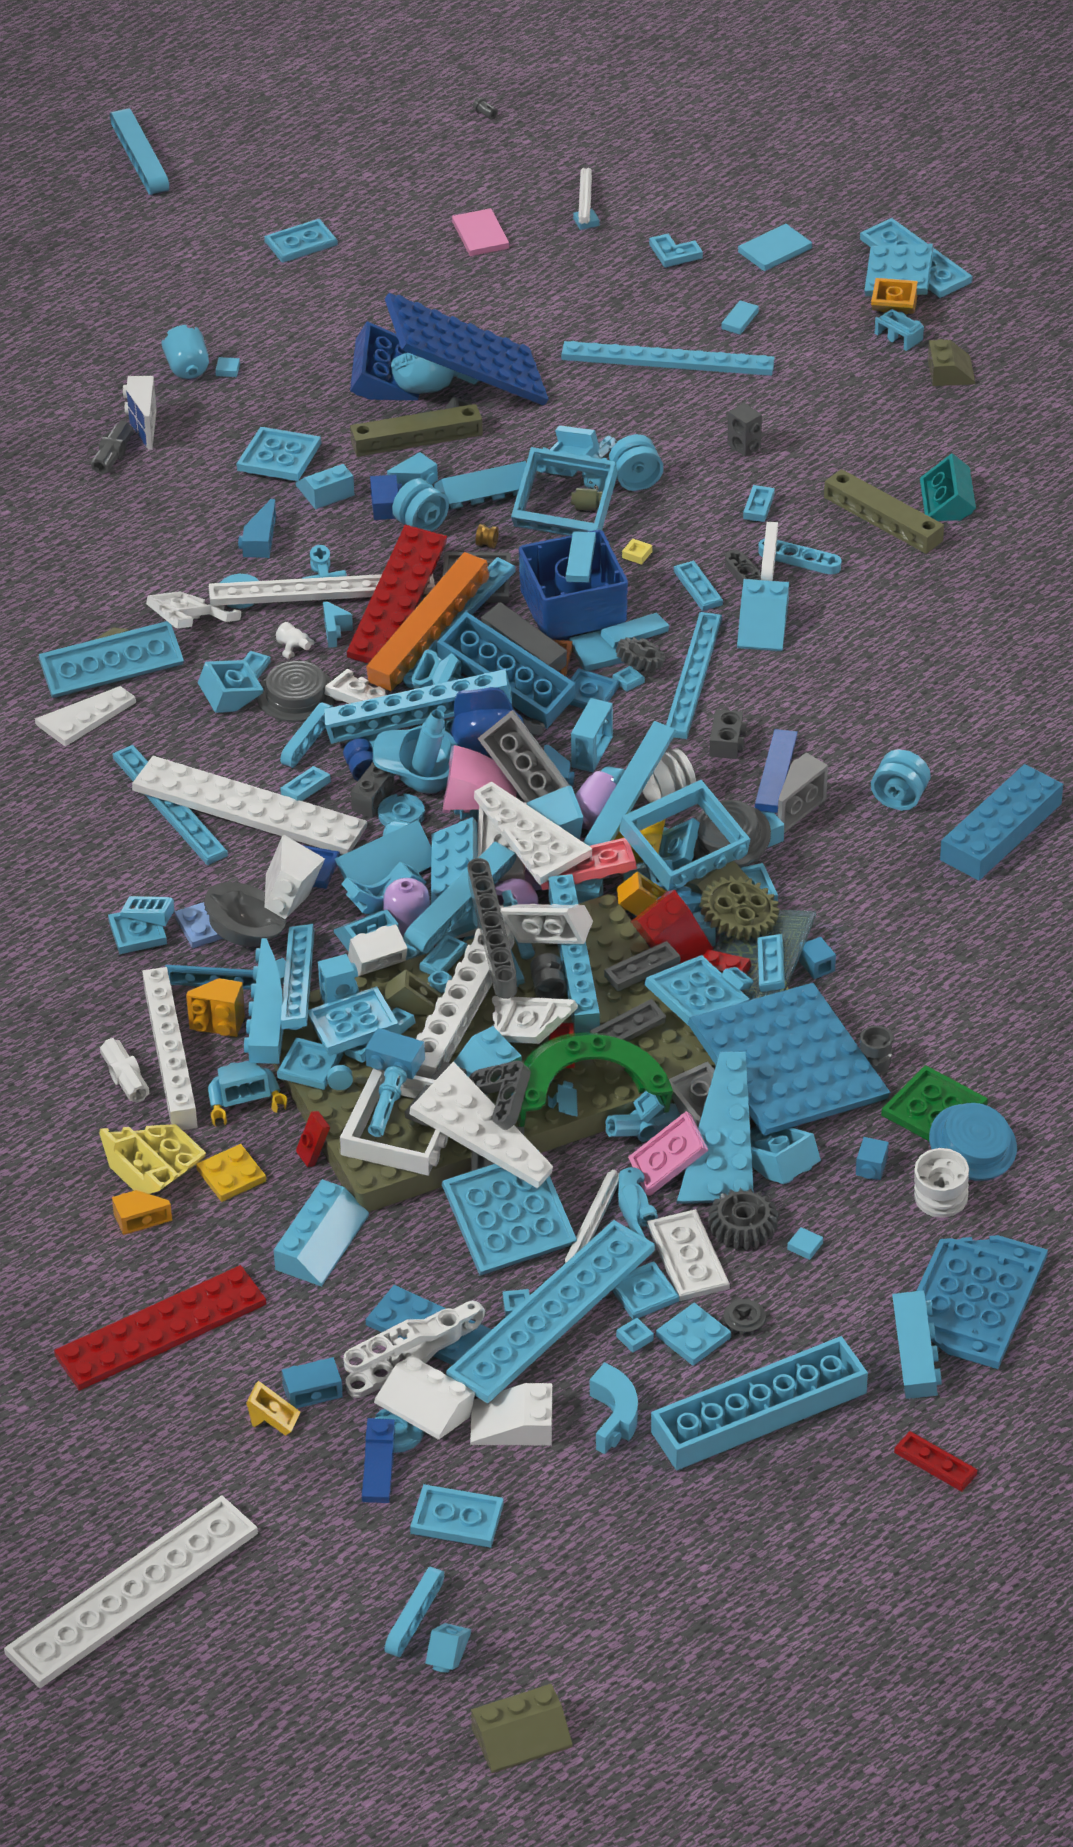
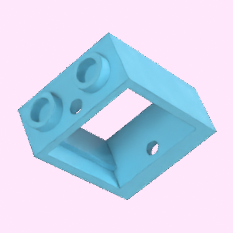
(591, 735)

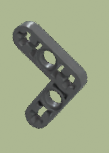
(513, 1079)

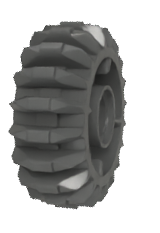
(743, 1219)

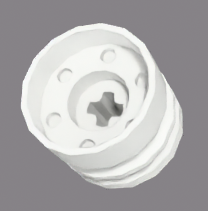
(670, 775)
(941, 1182)

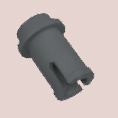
(482, 106)

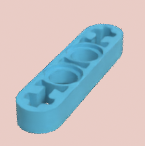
(829, 562)
(305, 736)
(414, 1611)

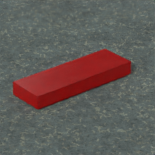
(935, 1461)

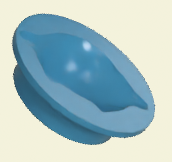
(978, 1136)

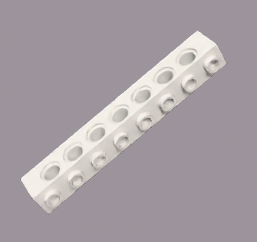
(457, 1006)
(169, 1048)

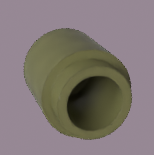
(586, 499)

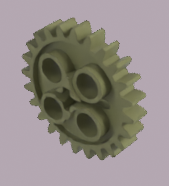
(739, 907)

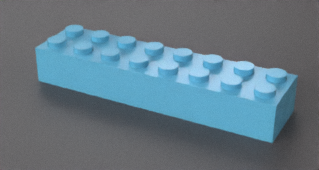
(758, 1402)

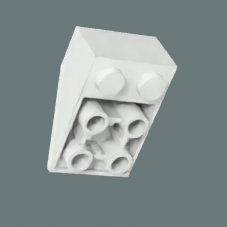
(377, 949)

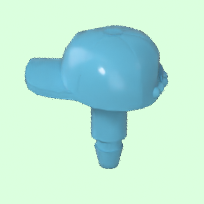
(420, 375)
(417, 754)

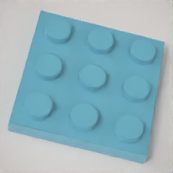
(900, 263)
(279, 453)
(694, 988)
(352, 1020)

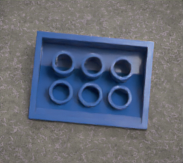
(372, 365)

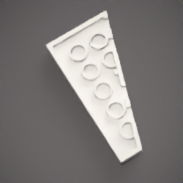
(534, 838)

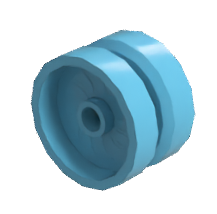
(636, 462)
(420, 505)
(900, 780)

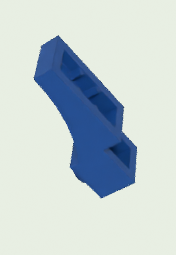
(378, 1460)

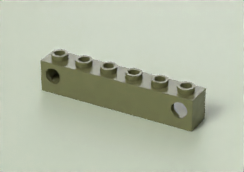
(416, 430)
(884, 511)

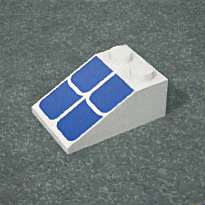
(141, 407)

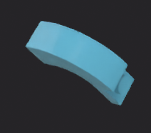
(371, 897)
(618, 1393)

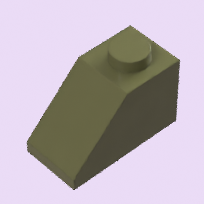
(411, 994)

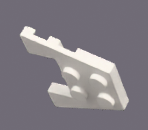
(181, 608)

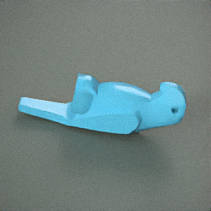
(633, 1200)

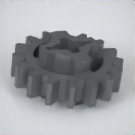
(640, 654)

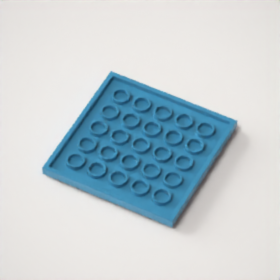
(796, 1057)

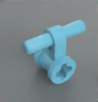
(321, 563)

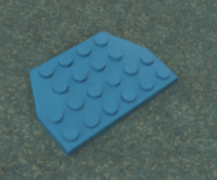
(980, 1294)

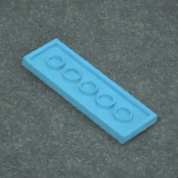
(944, 274)
(110, 659)
(449, 859)

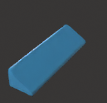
(201, 975)

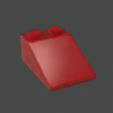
(672, 922)

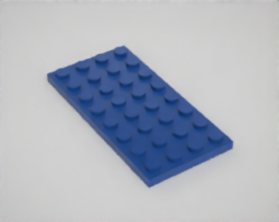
(466, 348)

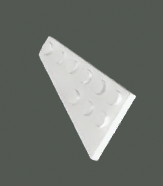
(466, 1114)

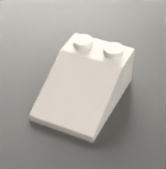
(514, 1417)

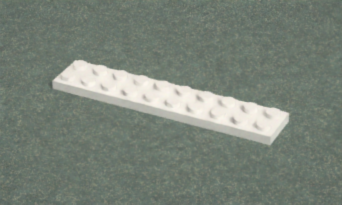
(249, 805)
(130, 1591)

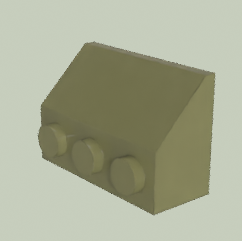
(521, 1728)

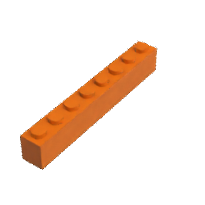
(427, 621)

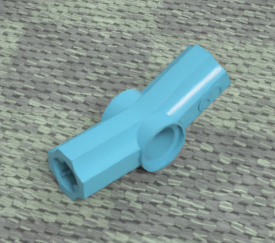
(633, 1125)

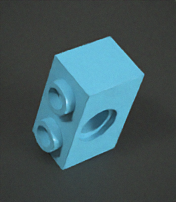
(337, 978)

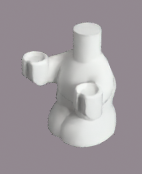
(293, 638)

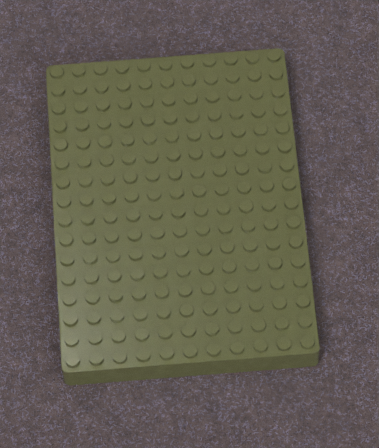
(600, 1084)

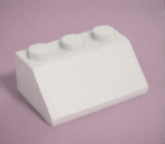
(548, 923)
(426, 1397)

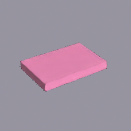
(480, 232)
(669, 1153)

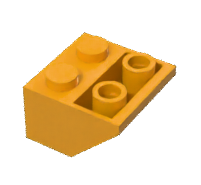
(217, 1007)

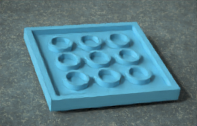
(507, 1217)

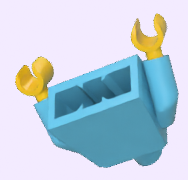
(242, 1084)

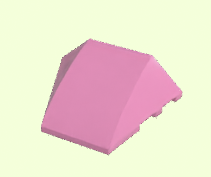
(468, 773)

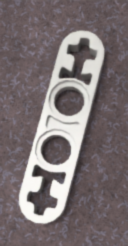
(769, 551)

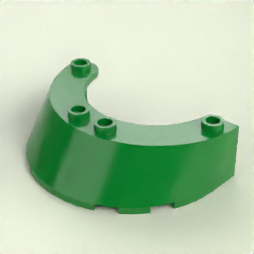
(570, 1048)

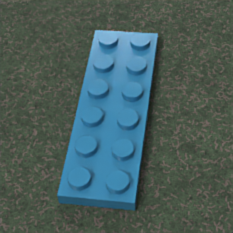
(403, 1305)

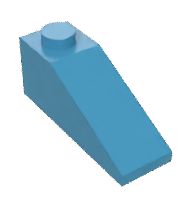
(259, 532)

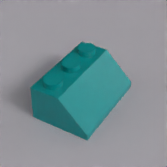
(948, 490)

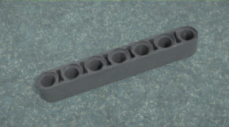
(492, 928)

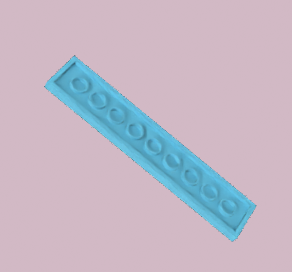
(551, 1311)

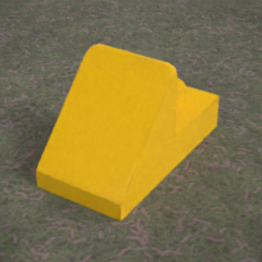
(268, 1406)

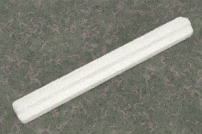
(585, 195)
(595, 1213)

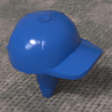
(476, 713)

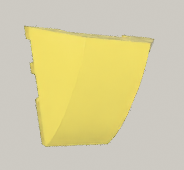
(151, 1156)

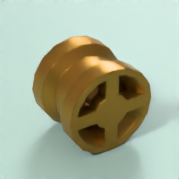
(487, 536)

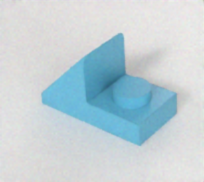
(336, 621)

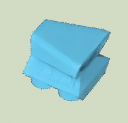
(433, 672)

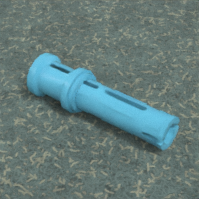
(389, 1093)

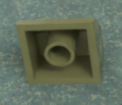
(949, 364)

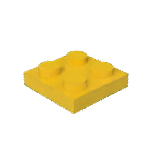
(231, 1172)

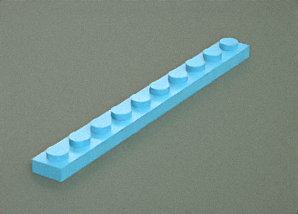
(668, 358)

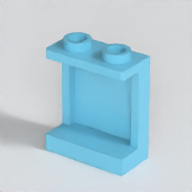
(575, 441)

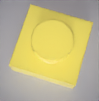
(637, 551)

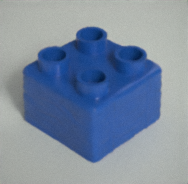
(572, 607)

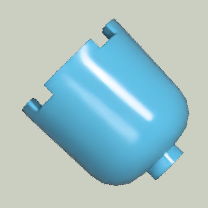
(186, 352)

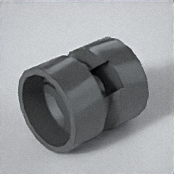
(548, 976)
(877, 1046)

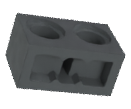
(744, 429)
(726, 734)
(371, 791)

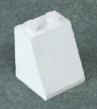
(290, 876)

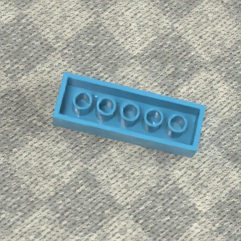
(534, 685)
(1001, 822)

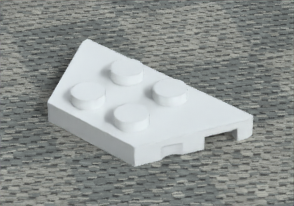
(530, 1018)

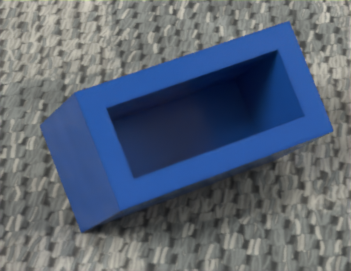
(383, 492)

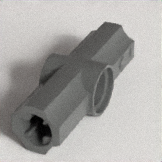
(112, 447)

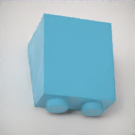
(562, 809)

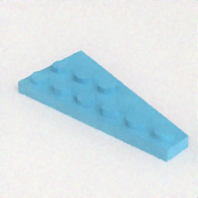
(726, 1135)

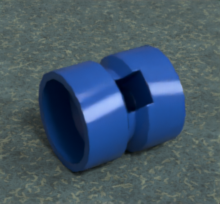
(358, 756)

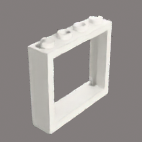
(385, 1154)

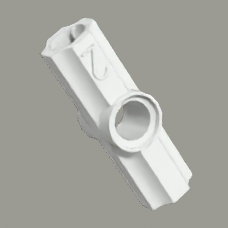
(124, 1070)

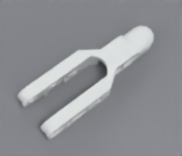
(422, 1342)

